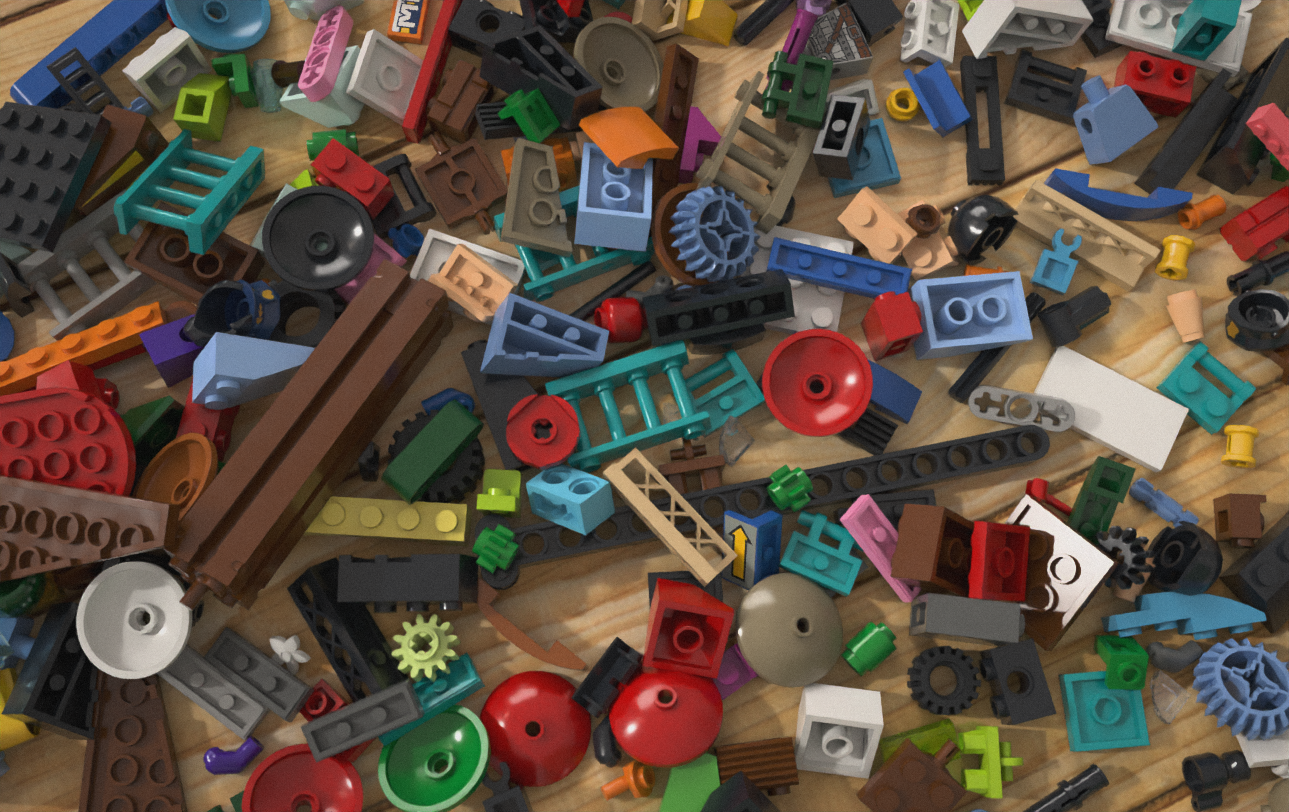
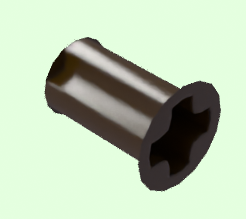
(286, 72)

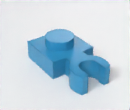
(1055, 267)

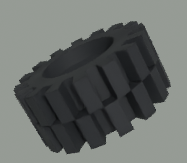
(965, 674)

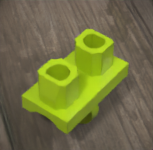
(993, 762)

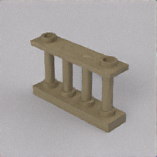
(783, 180)

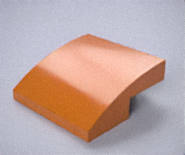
(628, 136)

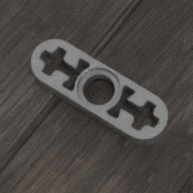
(1046, 422)

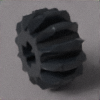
(1133, 552)

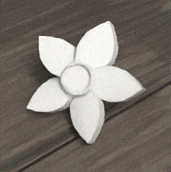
(288, 652)

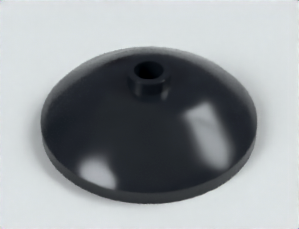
(314, 217)

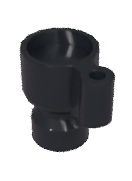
(1209, 775)

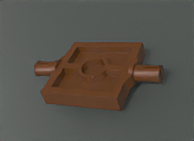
(462, 183)
(914, 781)

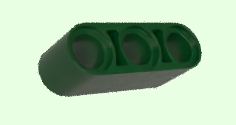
(432, 451)

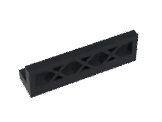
(1189, 136)
(351, 630)

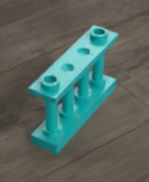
(212, 211)
(544, 288)
(636, 372)

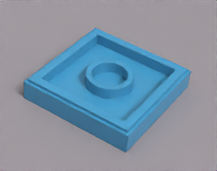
(875, 167)

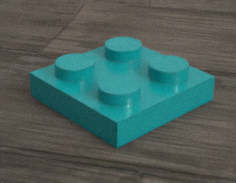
(1101, 716)

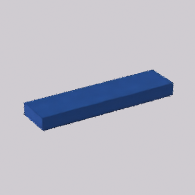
(837, 269)

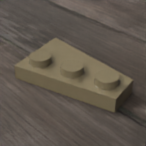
(533, 201)

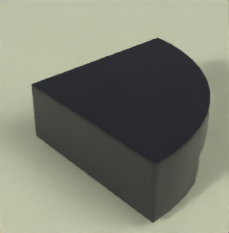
(370, 463)

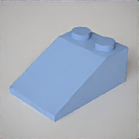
(613, 202)
(970, 314)
(243, 369)

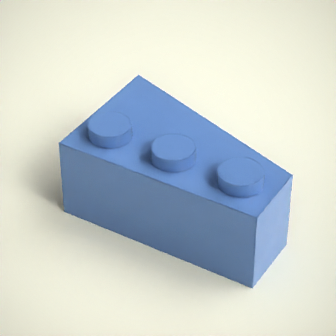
(540, 341)

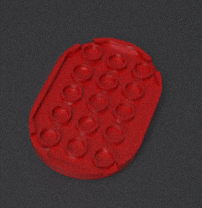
(66, 440)

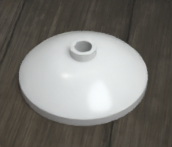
(113, 624)

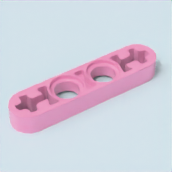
(326, 54)

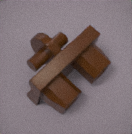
(707, 468)

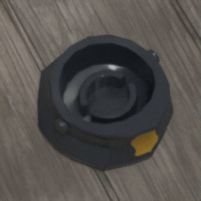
(1258, 320)

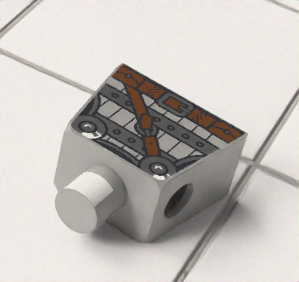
(840, 39)

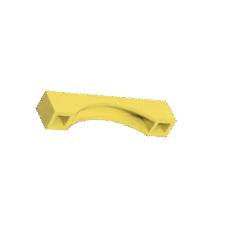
(394, 520)

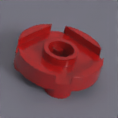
(521, 430)

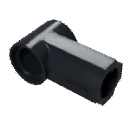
(1067, 318)

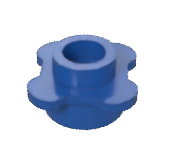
(406, 240)

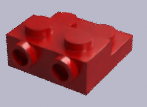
(998, 561)

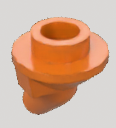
(633, 779)

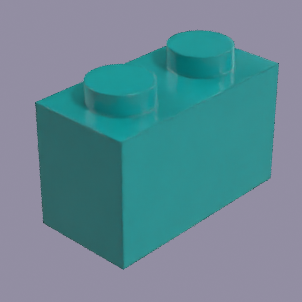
(1205, 27)

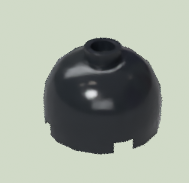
(979, 225)
(1185, 560)

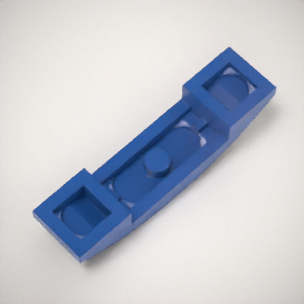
(1117, 205)
(893, 394)

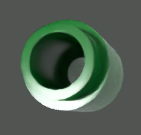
(322, 138)
(869, 648)

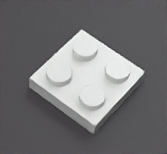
(384, 76)

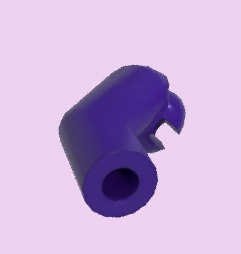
(232, 762)

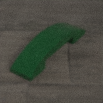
(1099, 497)

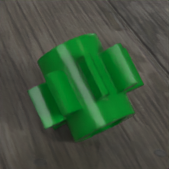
(790, 488)
(495, 548)

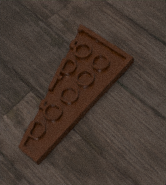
(66, 526)
(132, 752)

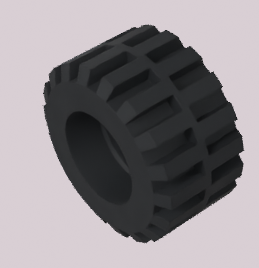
(294, 298)
(455, 482)

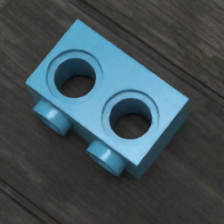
(571, 498)

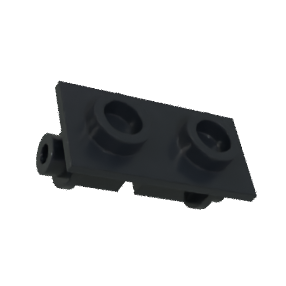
(599, 686)

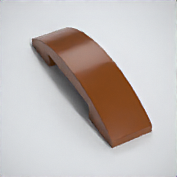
(557, 655)

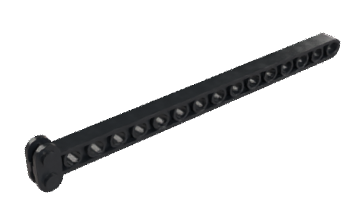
(834, 475)

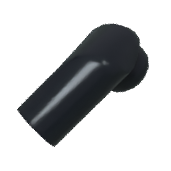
(605, 744)

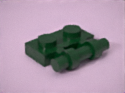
(809, 89)

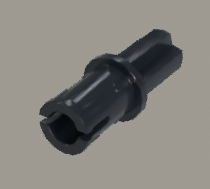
(1259, 273)

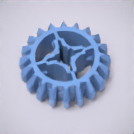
(721, 230)
(1234, 691)

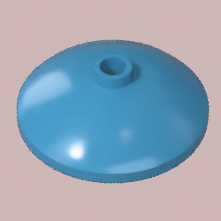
(238, 25)

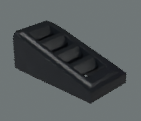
(66, 60)

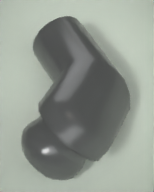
(662, 285)
(1173, 660)

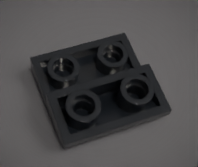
(554, 19)

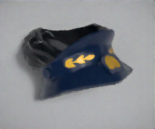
(235, 310)

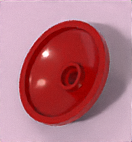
(821, 358)
(562, 721)
(667, 732)
(295, 779)

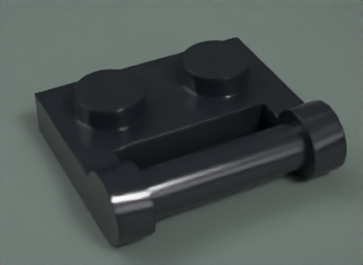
(1043, 94)
(393, 213)

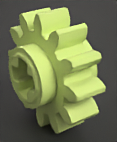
(415, 658)

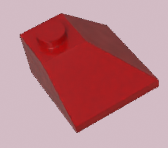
(686, 629)

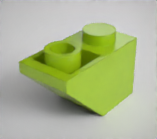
(204, 106)

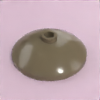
(621, 62)
(770, 633)

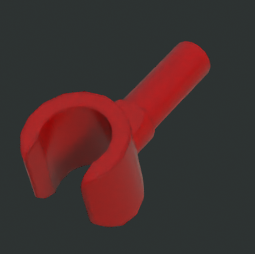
(1039, 489)

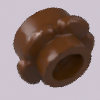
(928, 215)

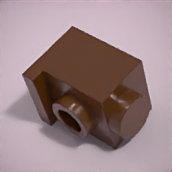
(1239, 519)

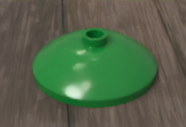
(413, 762)

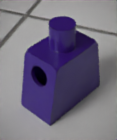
(171, 351)

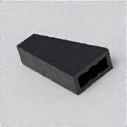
(497, 397)

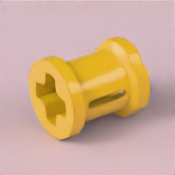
(1175, 257)
(1240, 446)

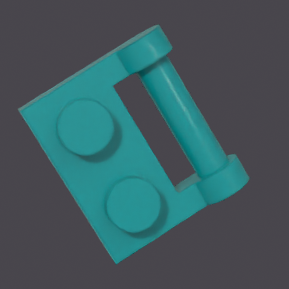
(731, 398)
(1205, 402)

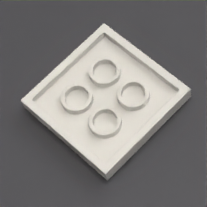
(813, 305)

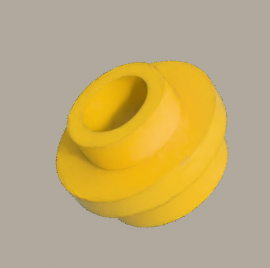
(904, 96)

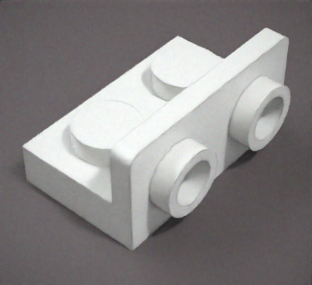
(930, 31)

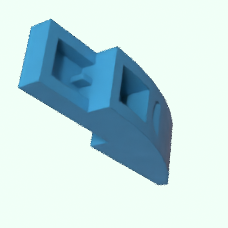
(1189, 614)

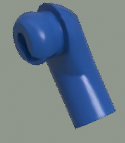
(442, 398)

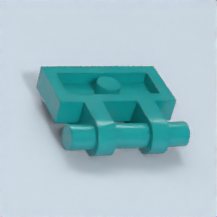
(818, 561)

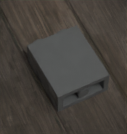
(966, 620)

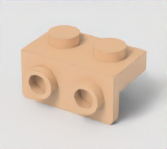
(876, 226)
(930, 254)
(473, 284)

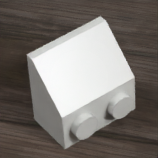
(166, 68)
(838, 730)

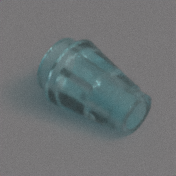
(266, 89)

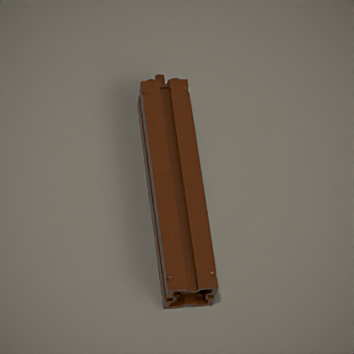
(309, 439)

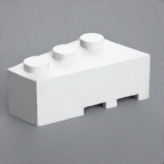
(1025, 23)

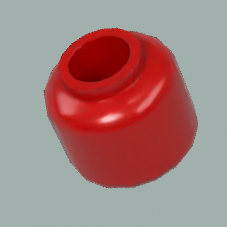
(622, 319)

